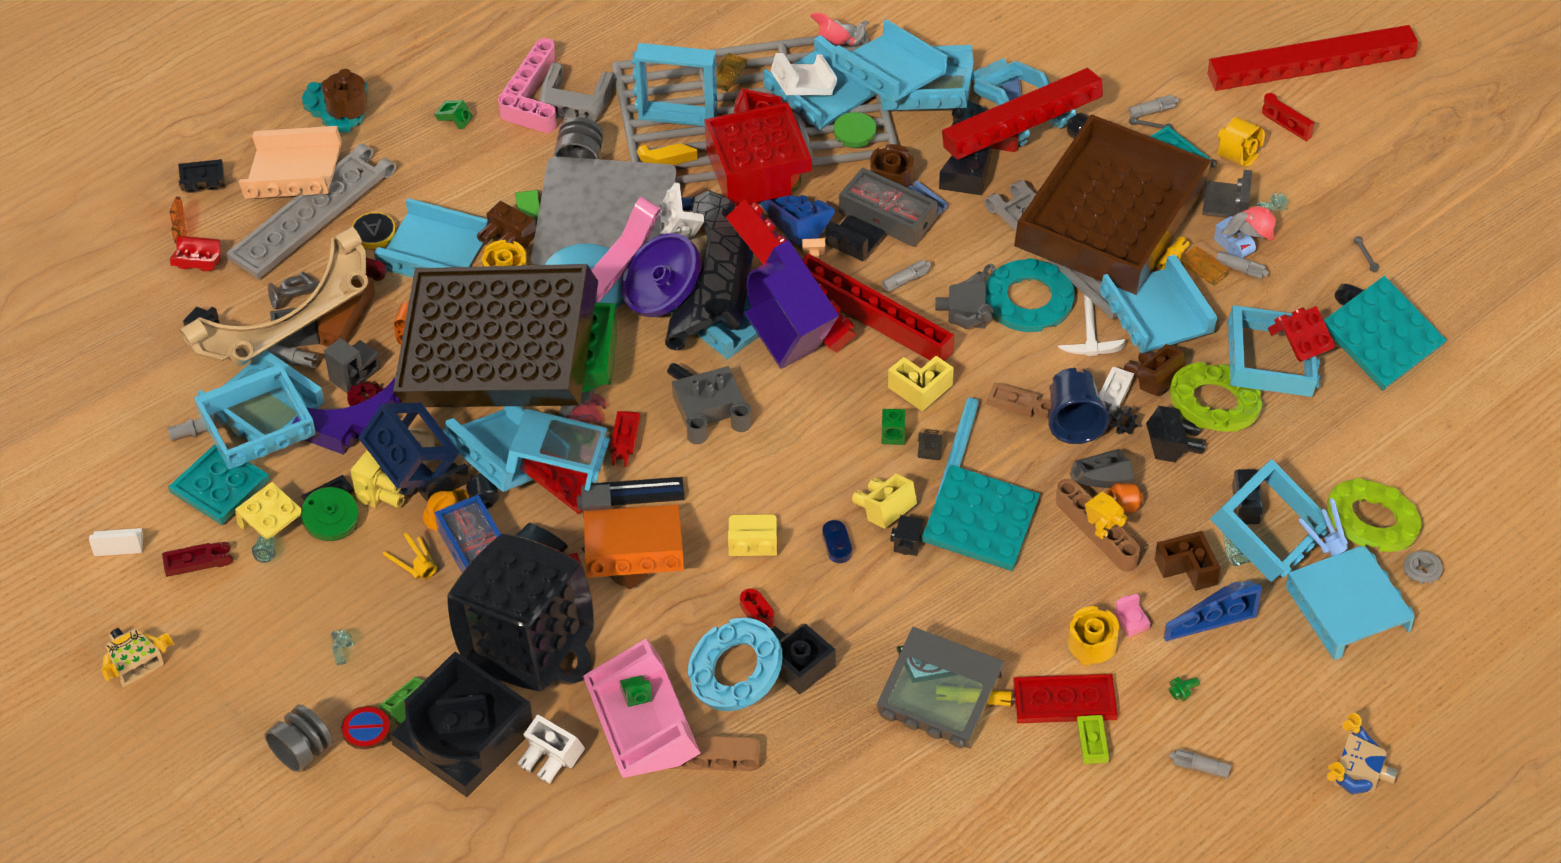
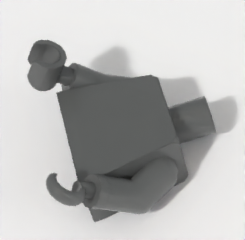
(967, 302)

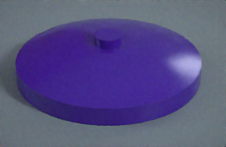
(661, 275)

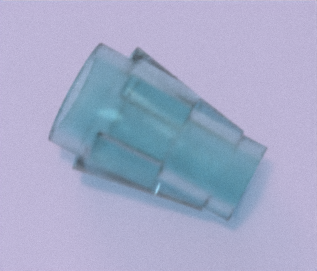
(264, 549)

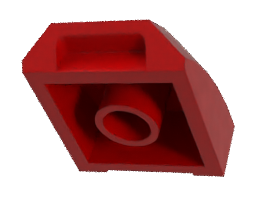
(752, 99)

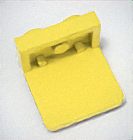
(267, 511)
(752, 535)

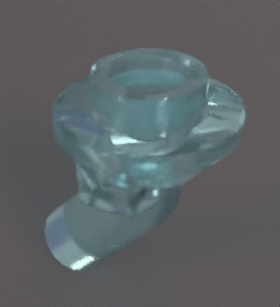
(1277, 202)
(341, 640)

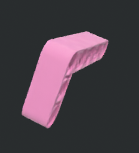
(515, 99)
(635, 235)

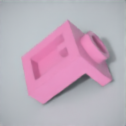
(1131, 615)

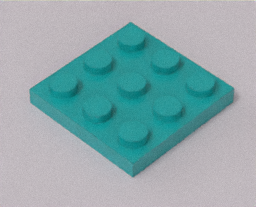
(214, 488)

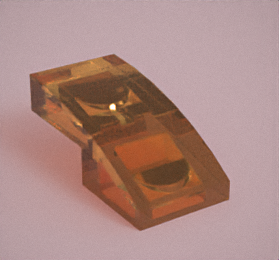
(178, 219)

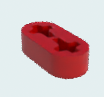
(761, 606)

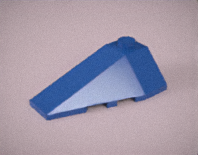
(798, 216)
(1226, 606)

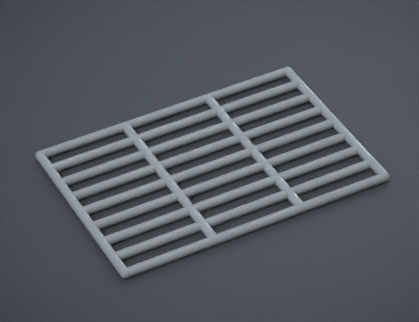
(748, 78)

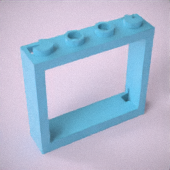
(669, 111)
(1261, 319)
(247, 389)
(1245, 538)

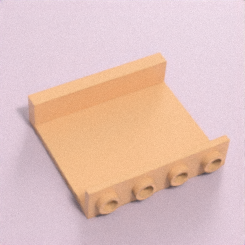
(292, 162)

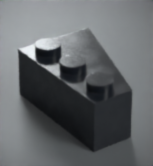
(966, 173)

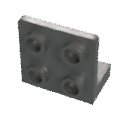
(1227, 198)

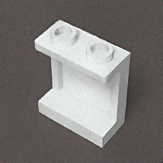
(804, 78)

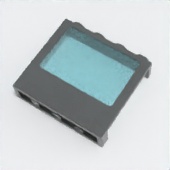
(939, 687)

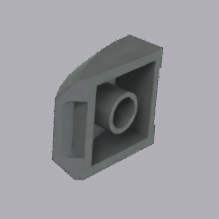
(1103, 470)

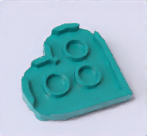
(314, 102)

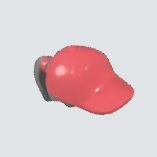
(837, 32)
(1253, 222)

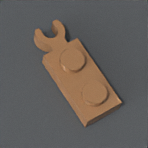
(1017, 401)

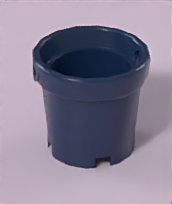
(1076, 408)

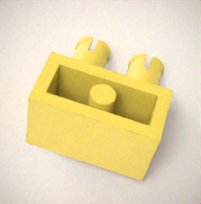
(373, 485)
(886, 499)

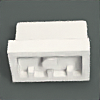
(675, 219)

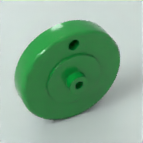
(330, 514)

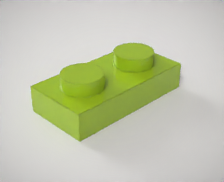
(1092, 739)

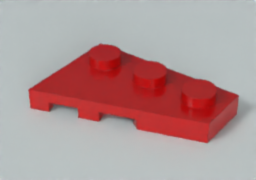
(559, 481)

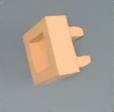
(813, 246)

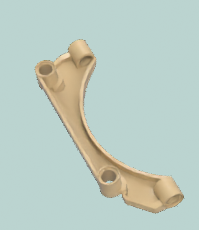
(221, 341)

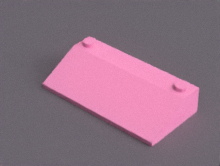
(647, 734)

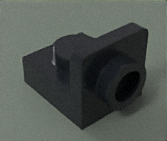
(210, 315)

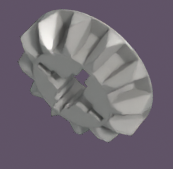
(1426, 560)

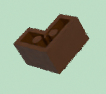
(1190, 555)

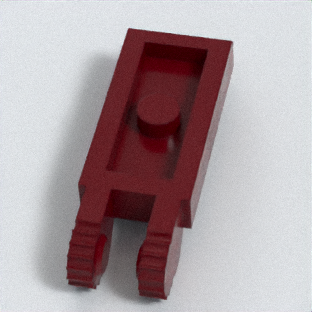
(196, 558)

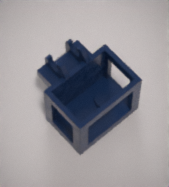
(398, 450)

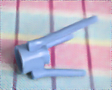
(1335, 541)

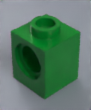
(893, 426)

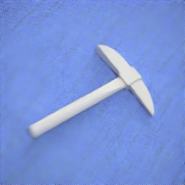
(1091, 347)

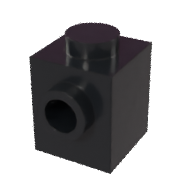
(907, 535)

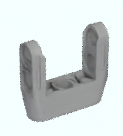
(574, 104)

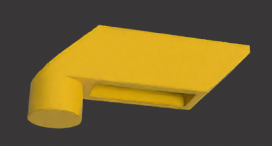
(670, 154)

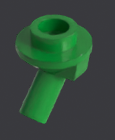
(1180, 689)

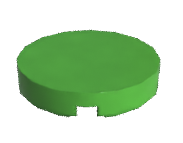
(854, 129)

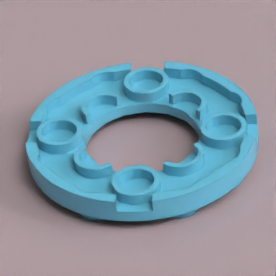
(712, 645)

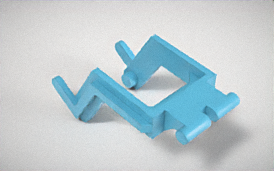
(999, 73)

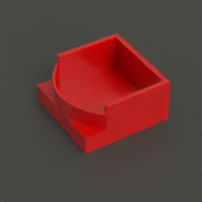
(757, 153)

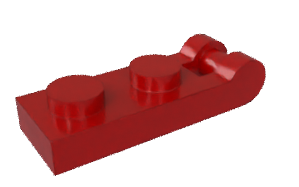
(1287, 117)

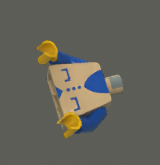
(1361, 761)

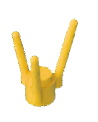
(423, 564)

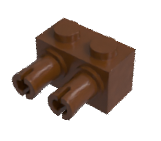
(508, 225)
(1157, 368)

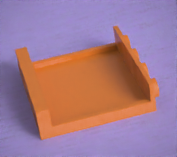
(633, 541)

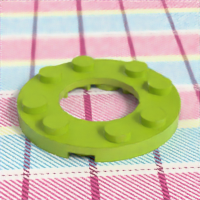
(1200, 374)
(1387, 539)

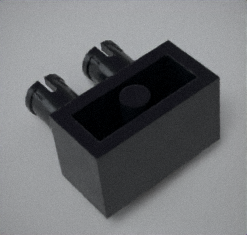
(1169, 432)

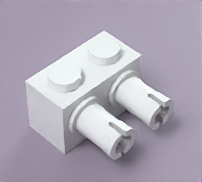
(553, 741)

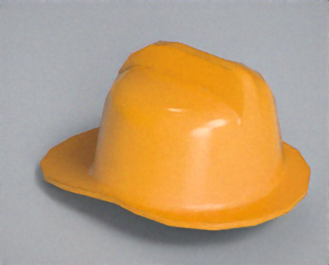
(439, 501)

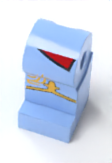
(1235, 244)

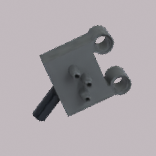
(708, 399)

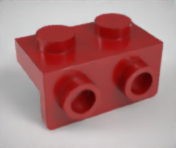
(196, 253)

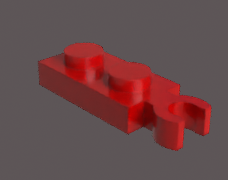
(624, 436)

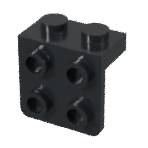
(853, 237)

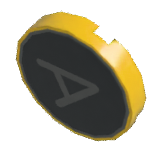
(375, 229)

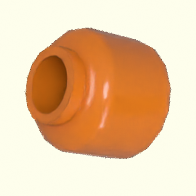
(1127, 496)

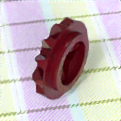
(355, 395)

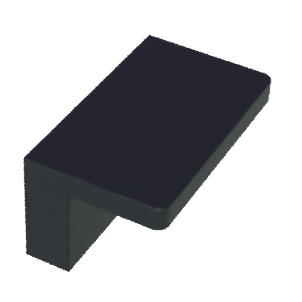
(452, 479)

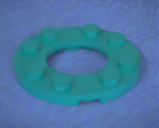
(1024, 319)

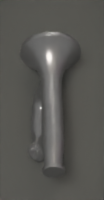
(277, 294)

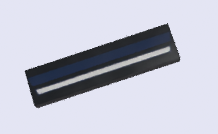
(646, 491)

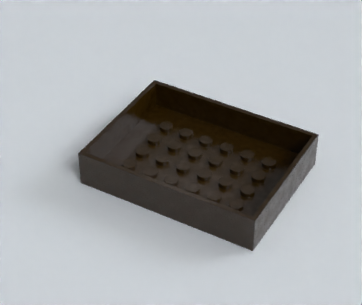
(497, 336)

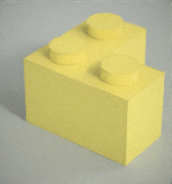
(922, 384)

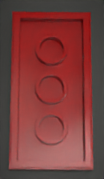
(1064, 698)

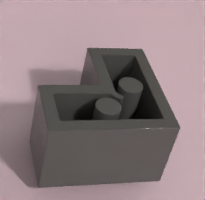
(350, 363)

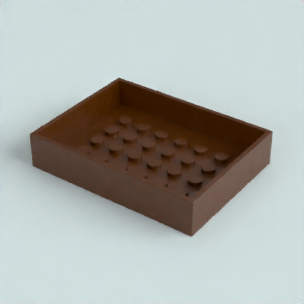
(1112, 203)

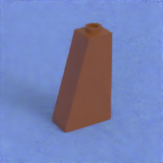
(343, 319)

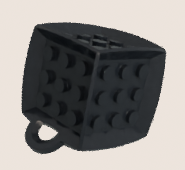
(522, 613)

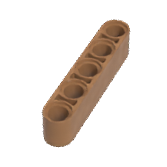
(1117, 545)
(724, 754)

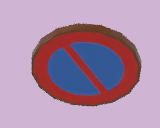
(366, 727)

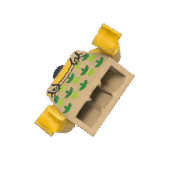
(133, 655)

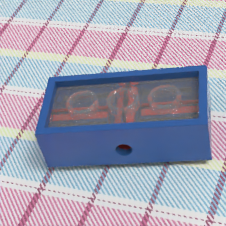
(466, 529)

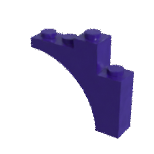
(340, 427)

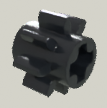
(1117, 418)

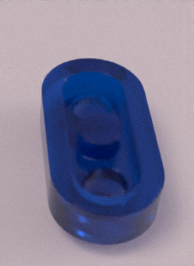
(834, 537)

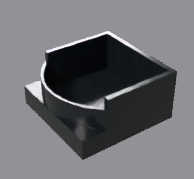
(468, 759)

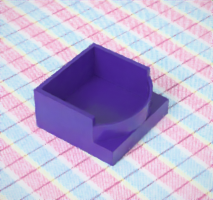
(788, 306)

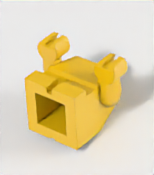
(1104, 513)

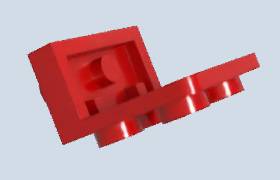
(1304, 332)

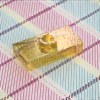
(729, 71)
(1204, 265)

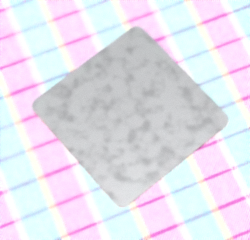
(593, 201)

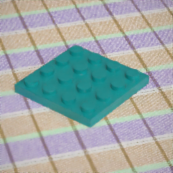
(1383, 332)
(980, 517)

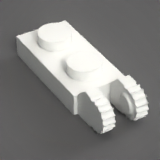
(1115, 389)

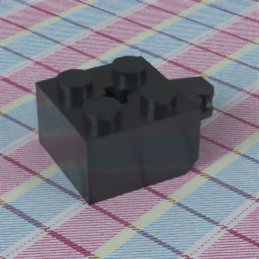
(805, 657)

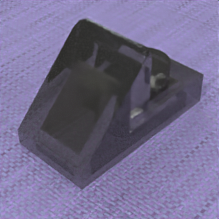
(930, 444)

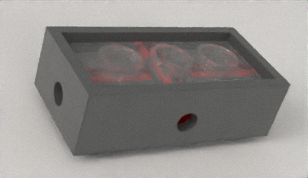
(888, 206)

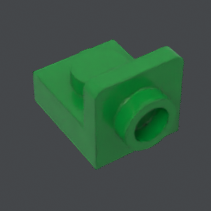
(454, 110)
(636, 690)

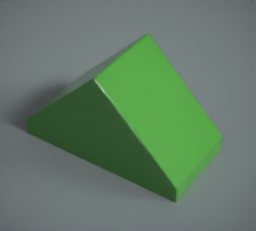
(528, 203)

